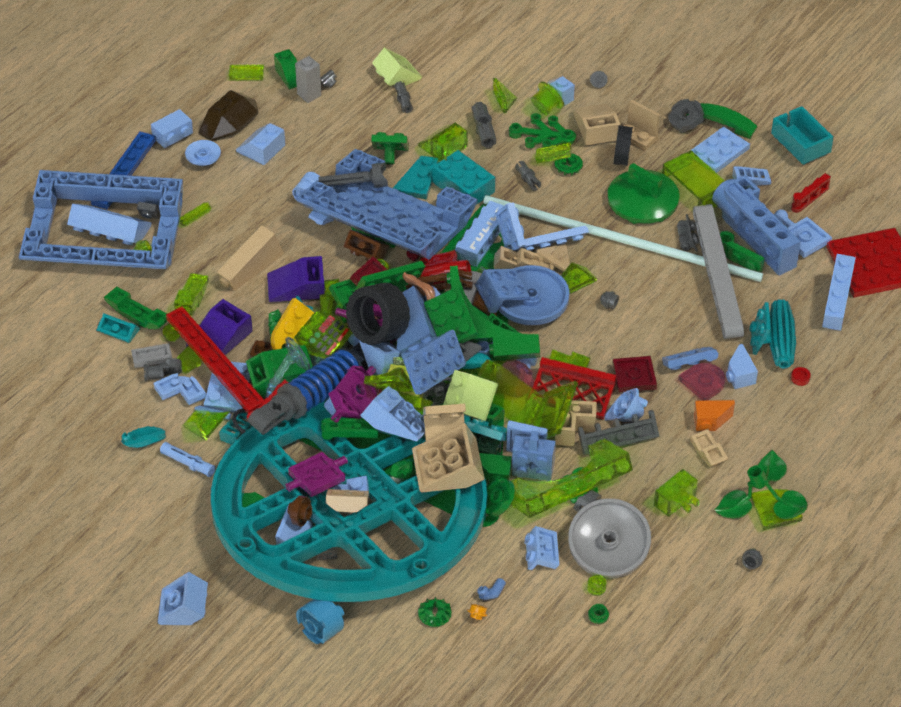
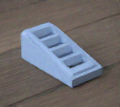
(751, 173)

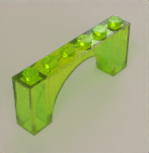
(606, 464)

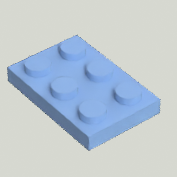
(721, 149)
(219, 397)

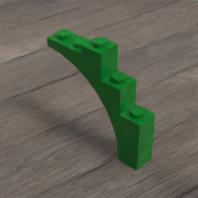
(506, 343)

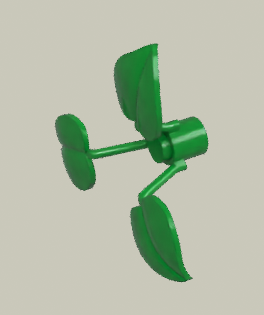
(770, 468)

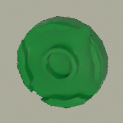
(499, 496)

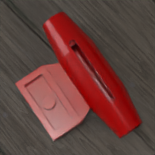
(441, 264)

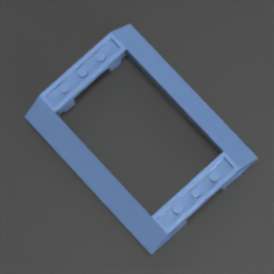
(110, 188)

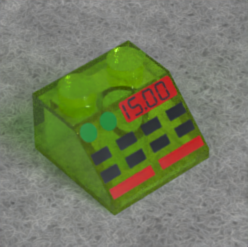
(323, 334)

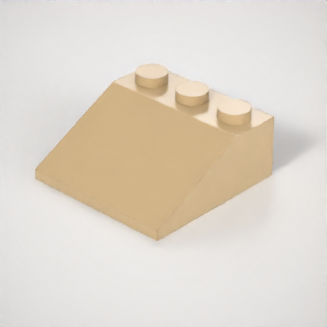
(448, 461)

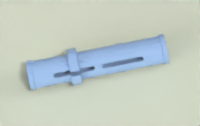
(194, 463)

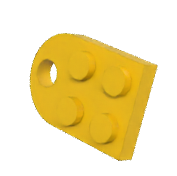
(290, 323)

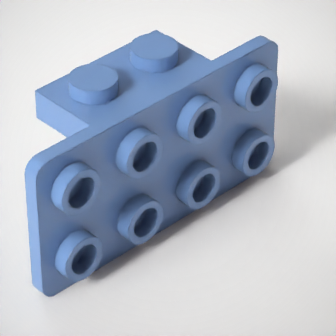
(432, 360)

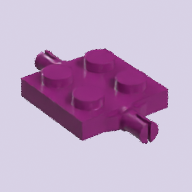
(316, 474)

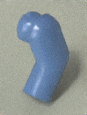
(491, 593)

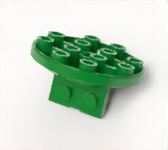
(643, 195)

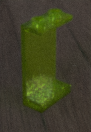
(694, 176)
(514, 395)

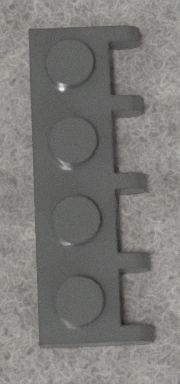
(621, 434)

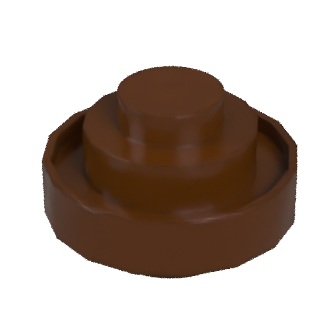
(300, 510)

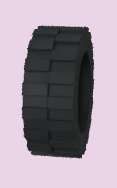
(623, 145)

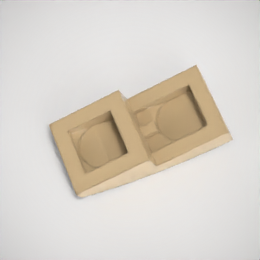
(708, 449)

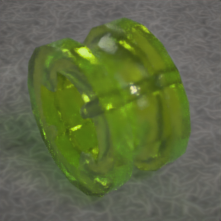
(593, 589)

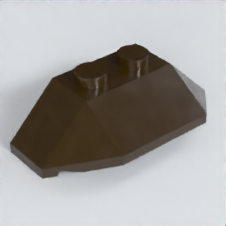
(228, 115)

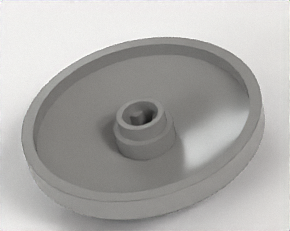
(615, 522)

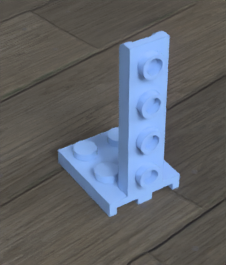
(513, 232)

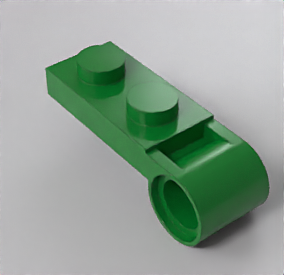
(740, 254)

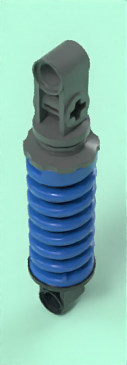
(307, 389)

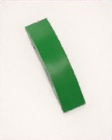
(729, 117)
(134, 311)

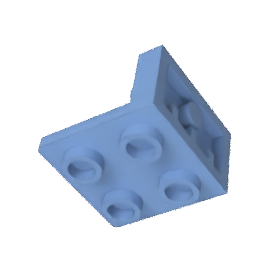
(500, 285)

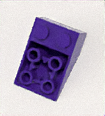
(297, 278)
(226, 325)

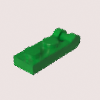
(347, 428)

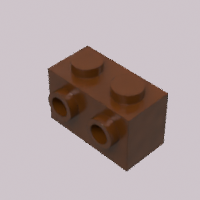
(365, 245)

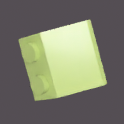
(395, 68)
(473, 392)

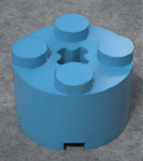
(320, 620)

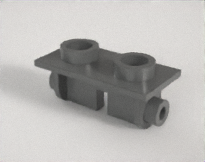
(687, 236)

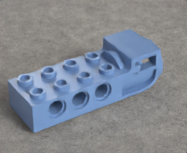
(757, 224)

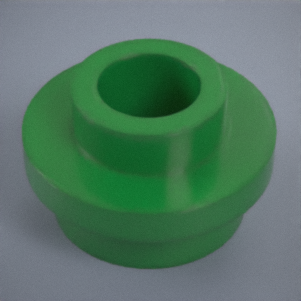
(598, 609)

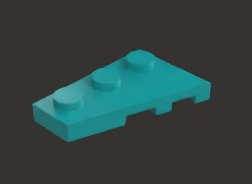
(418, 178)

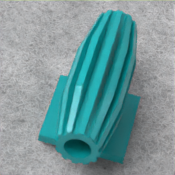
(776, 329)

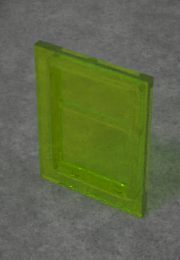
(555, 409)

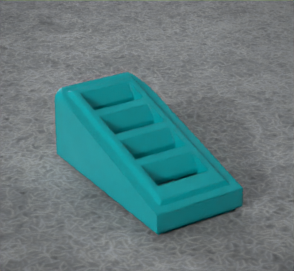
(226, 432)

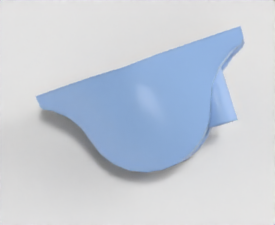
(626, 405)

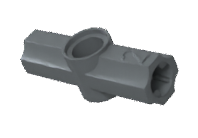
(483, 124)

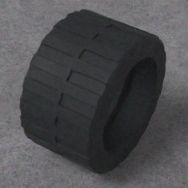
(394, 312)

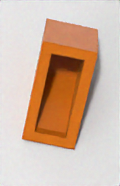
(712, 414)

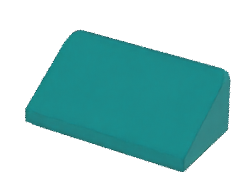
(117, 328)

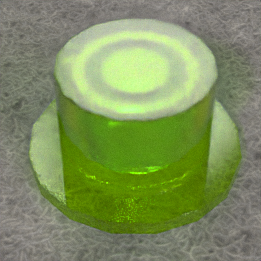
(547, 99)

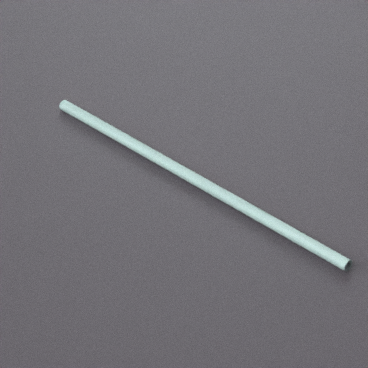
(626, 239)

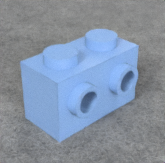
(172, 128)

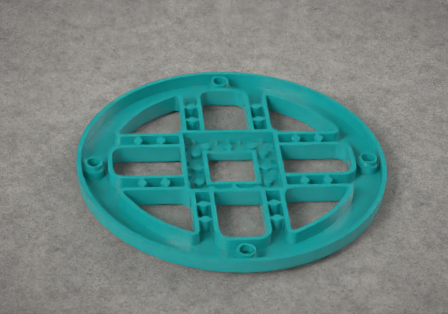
(282, 563)

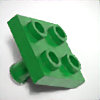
(390, 143)

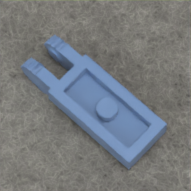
(690, 357)

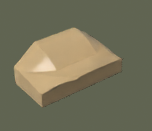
(347, 500)

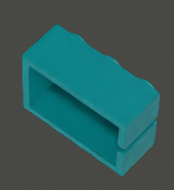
(802, 135)
(463, 176)

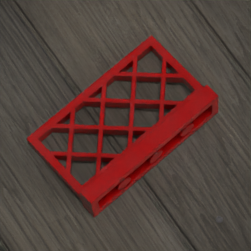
(582, 376)

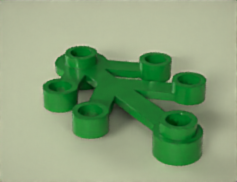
(543, 133)

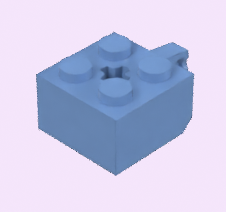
(533, 457)

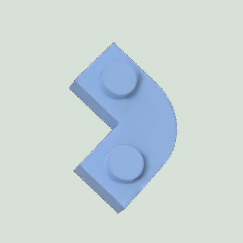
(175, 384)

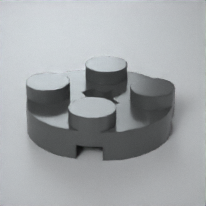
(689, 122)

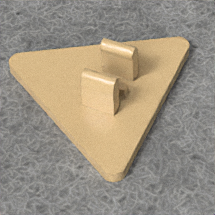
(556, 255)

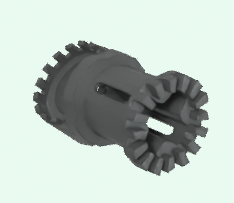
(169, 367)

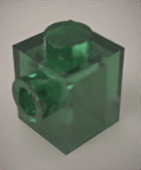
(488, 445)

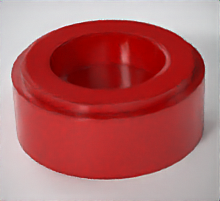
(800, 376)

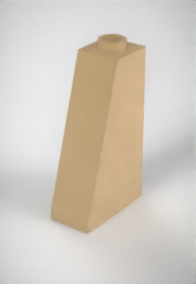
(250, 259)

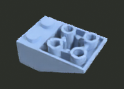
(394, 415)

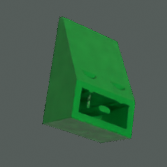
(265, 365)

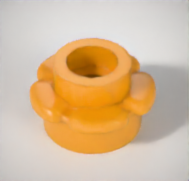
(477, 611)

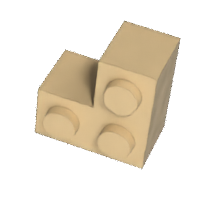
(579, 415)

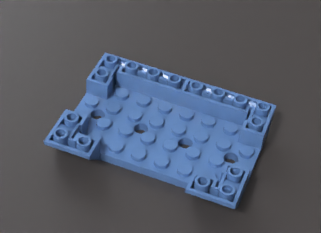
(388, 212)

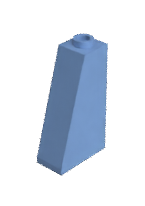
(419, 322)

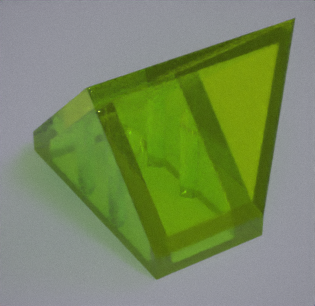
(204, 422)

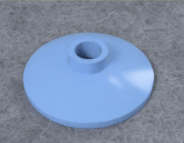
(202, 152)

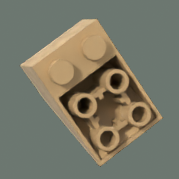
(597, 123)

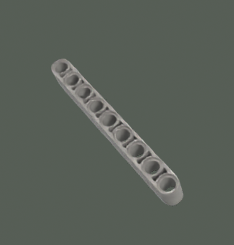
(718, 272)

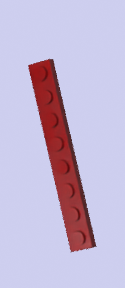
(214, 359)

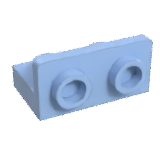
(541, 548)

